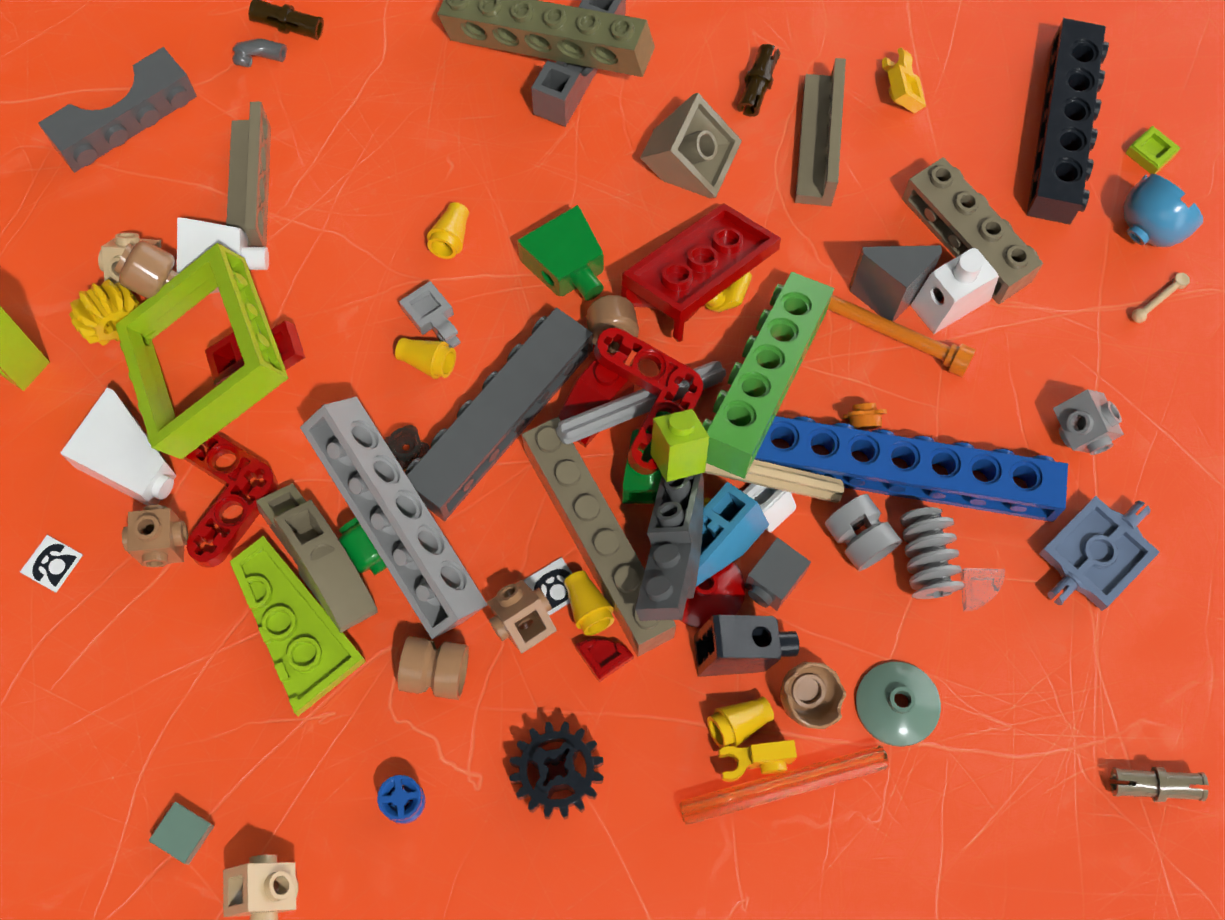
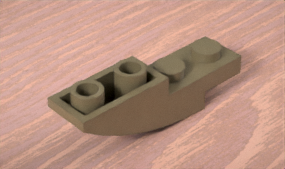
(319, 556)

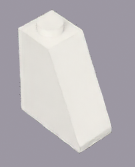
(117, 452)

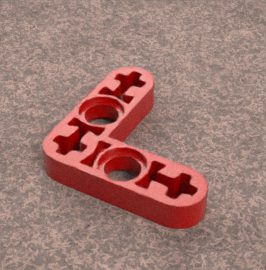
(663, 385)
(237, 481)

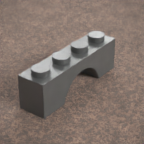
(563, 84)
(88, 134)

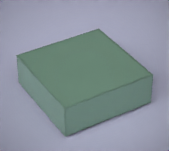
(181, 833)

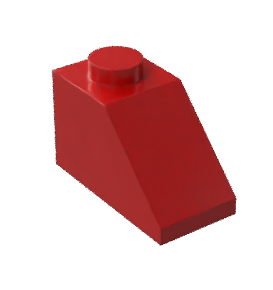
(594, 389)

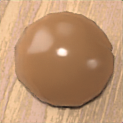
(812, 695)

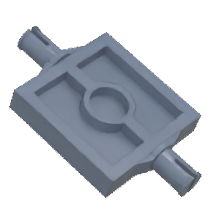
(1099, 553)

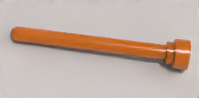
(954, 357)

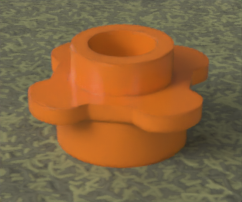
(865, 416)

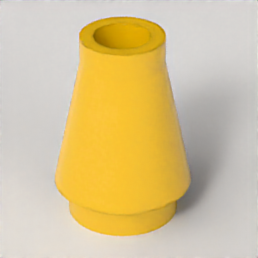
(448, 233)
(429, 357)
(589, 606)
(739, 721)

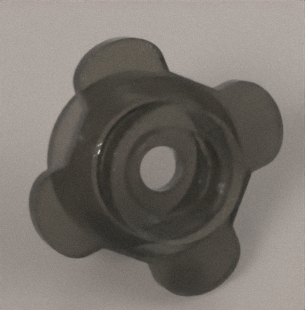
(406, 436)

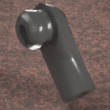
(258, 47)

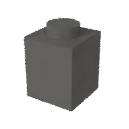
(776, 575)

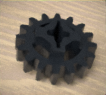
(541, 759)

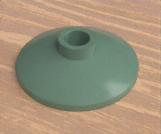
(884, 717)

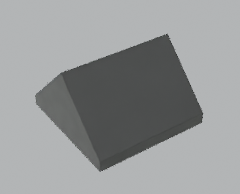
(892, 276)

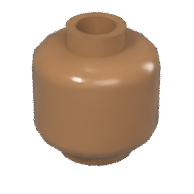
(145, 268)
(612, 312)

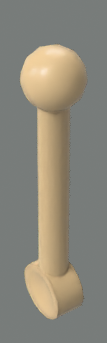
(1180, 281)

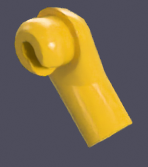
(731, 296)

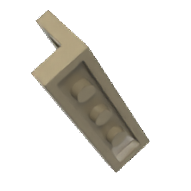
(820, 136)
(250, 175)

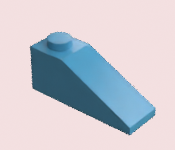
(729, 529)

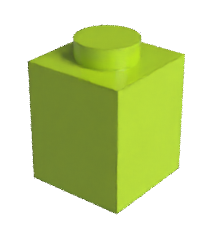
(679, 445)

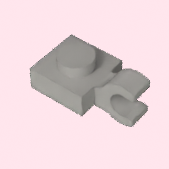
(430, 311)

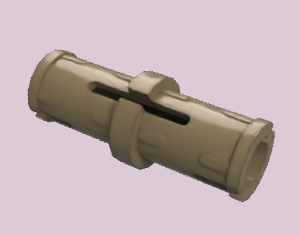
(1159, 784)

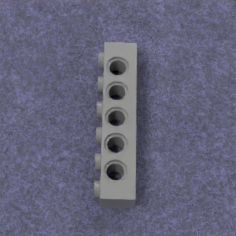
(393, 516)

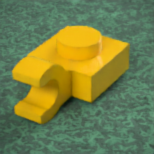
(905, 85)
(768, 757)

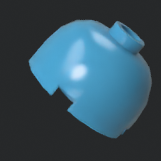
(1158, 214)

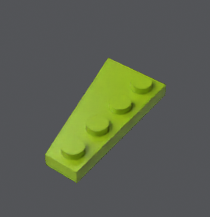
(298, 632)

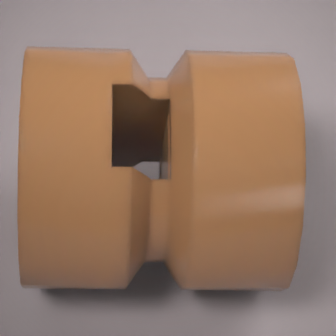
(427, 667)

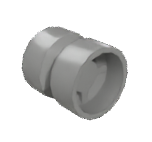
(870, 544)

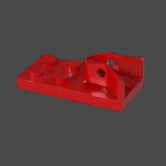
(698, 264)

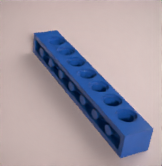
(1043, 475)

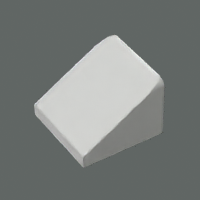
(774, 503)

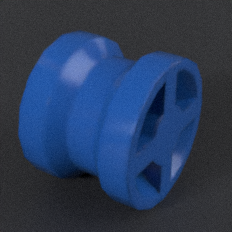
(399, 791)

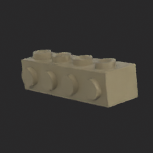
(966, 221)

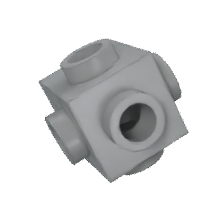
(1089, 422)

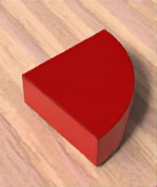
(603, 656)

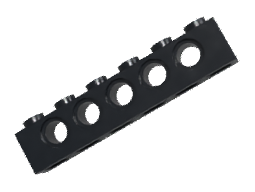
(1067, 122)

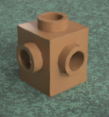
(155, 536)
(521, 615)

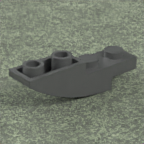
(674, 550)

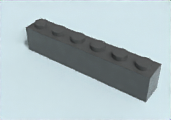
(499, 413)

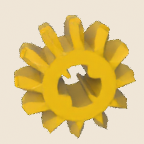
(100, 310)

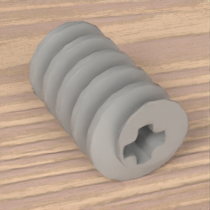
(929, 553)

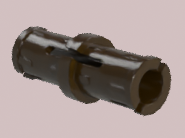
(286, 19)
(758, 80)

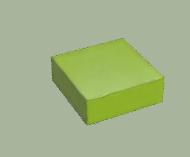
(1152, 150)

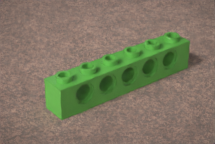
(766, 374)

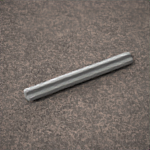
(628, 407)

